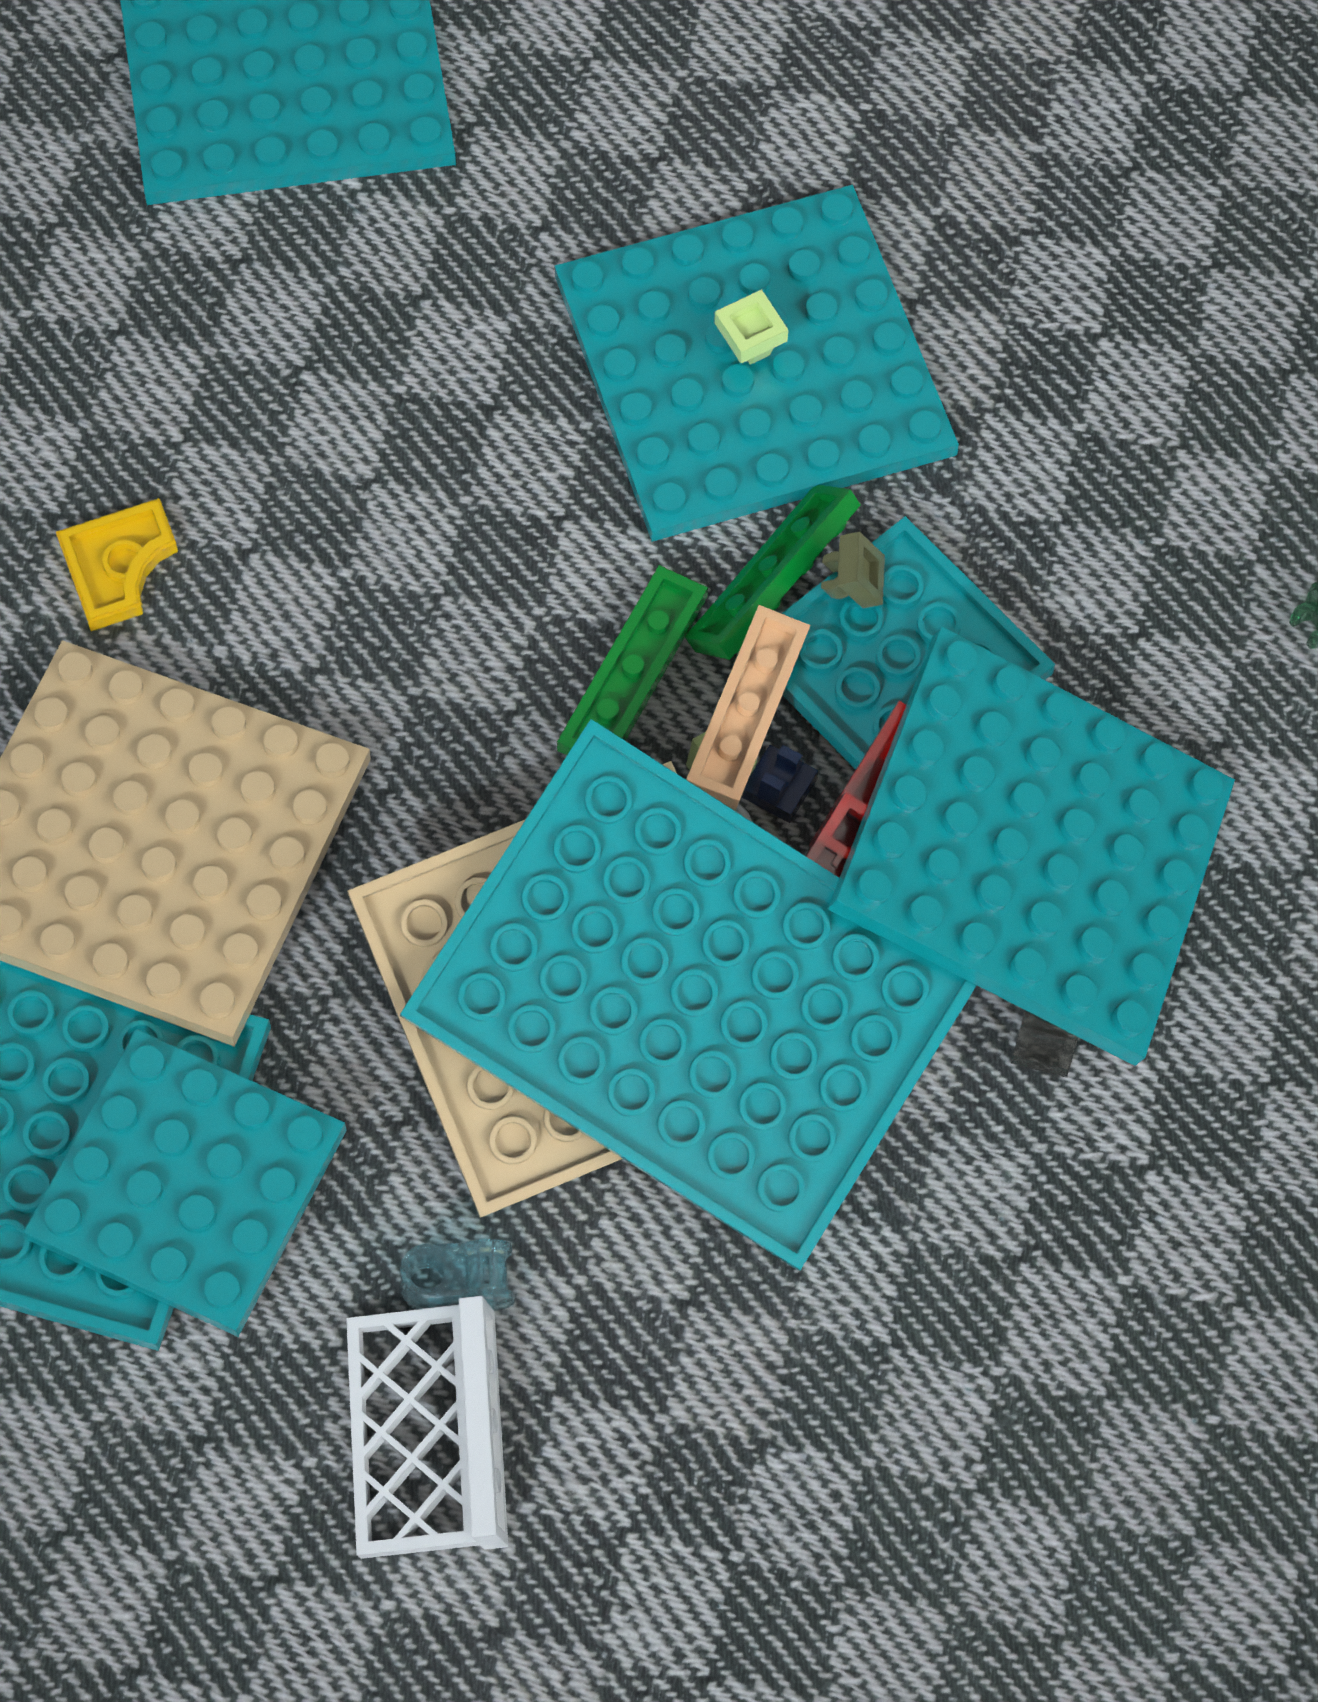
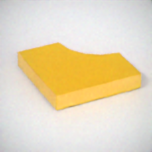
(114, 557)

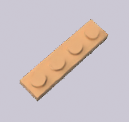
(747, 705)

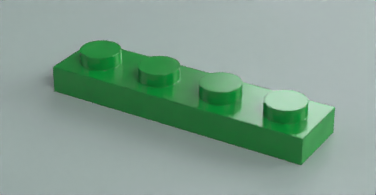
(773, 570)
(638, 657)

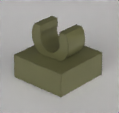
(859, 571)

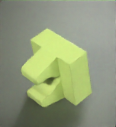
(751, 327)

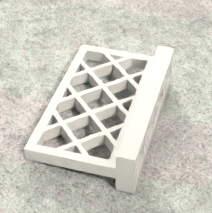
(478, 1429)

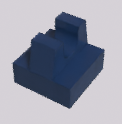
(780, 782)

